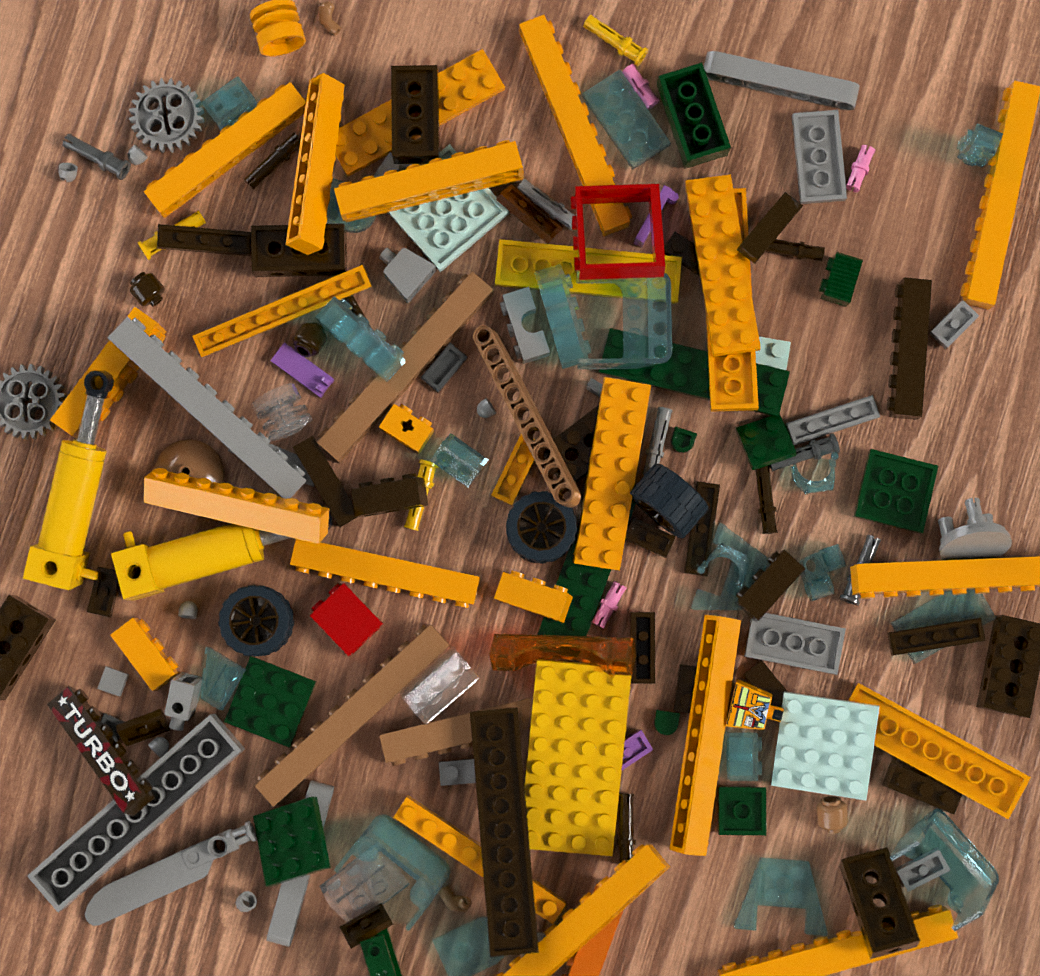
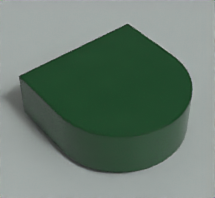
(682, 440)
(666, 722)

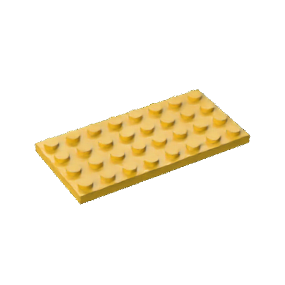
(575, 757)

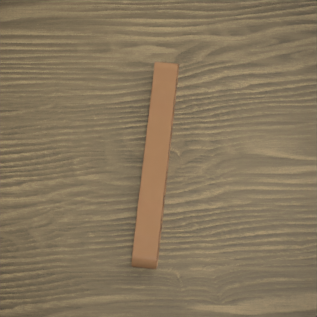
(533, 422)

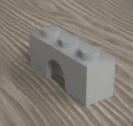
(529, 345)

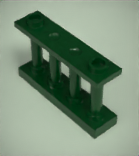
(381, 955)

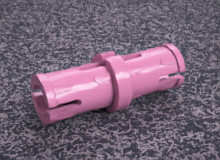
(640, 86)
(860, 168)
(609, 604)

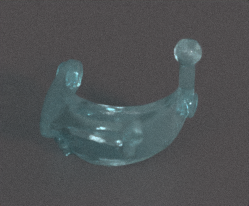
(816, 486)
(725, 551)

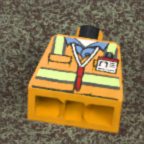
(751, 707)

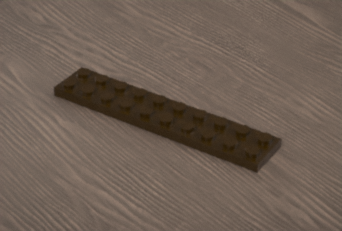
(504, 832)

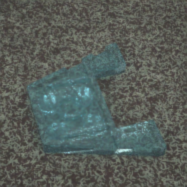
(755, 560)
(782, 885)

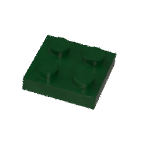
(765, 442)
(741, 810)

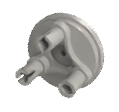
(977, 539)

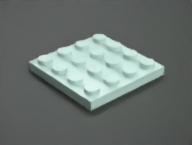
(451, 224)
(825, 745)

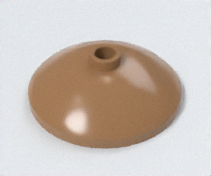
(195, 456)

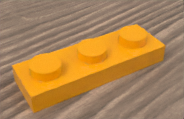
(514, 473)

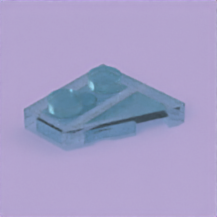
(219, 678)

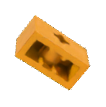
(412, 439)

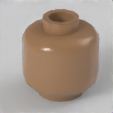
(832, 814)

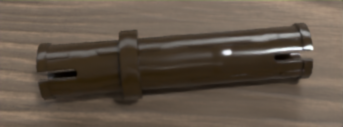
(273, 161)
(798, 250)
(766, 503)
(626, 827)

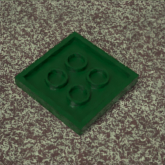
(896, 491)
(270, 701)
(291, 841)

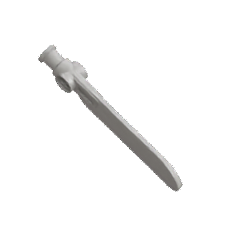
(163, 876)

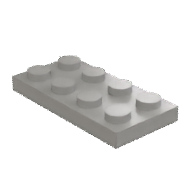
(819, 157)
(795, 643)

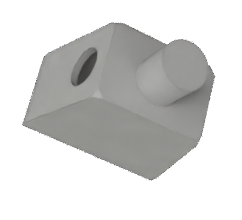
(406, 272)
(183, 690)

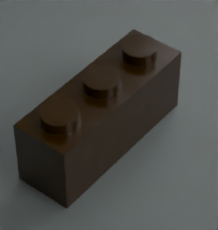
(389, 496)
(769, 584)
(643, 631)
(922, 788)

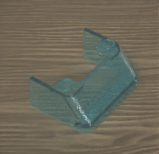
(408, 853)
(970, 874)

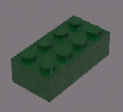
(693, 115)

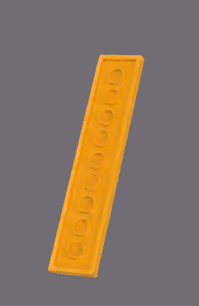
(734, 375)

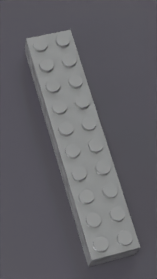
(206, 408)
(114, 834)

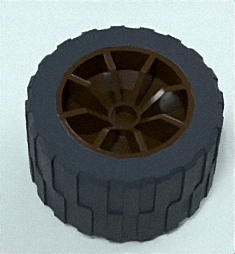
(669, 500)
(540, 527)
(256, 620)

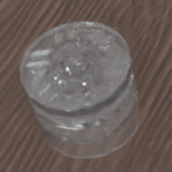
(279, 408)

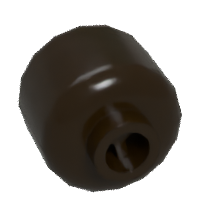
(147, 289)
(309, 339)

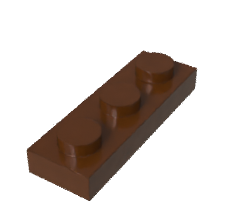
(529, 213)

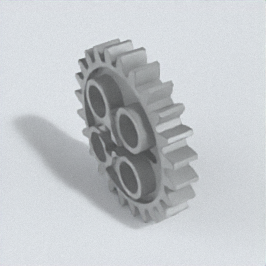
(146, 119)
(48, 402)

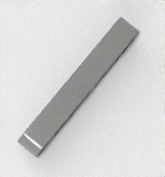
(781, 80)
(293, 892)

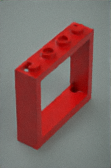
(619, 194)

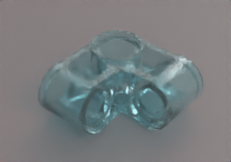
(818, 583)

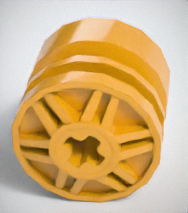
(277, 27)

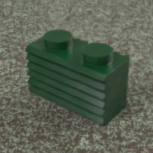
(841, 279)

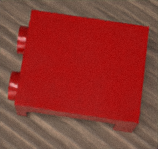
(345, 619)

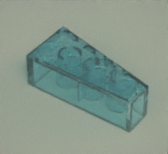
(561, 315)
(360, 338)

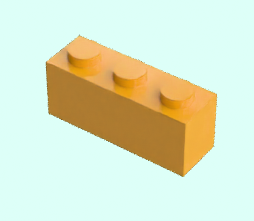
(533, 596)
(145, 653)

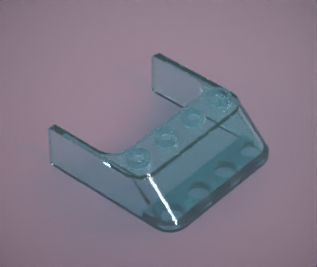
(645, 323)

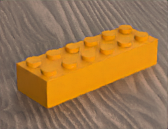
(118, 365)

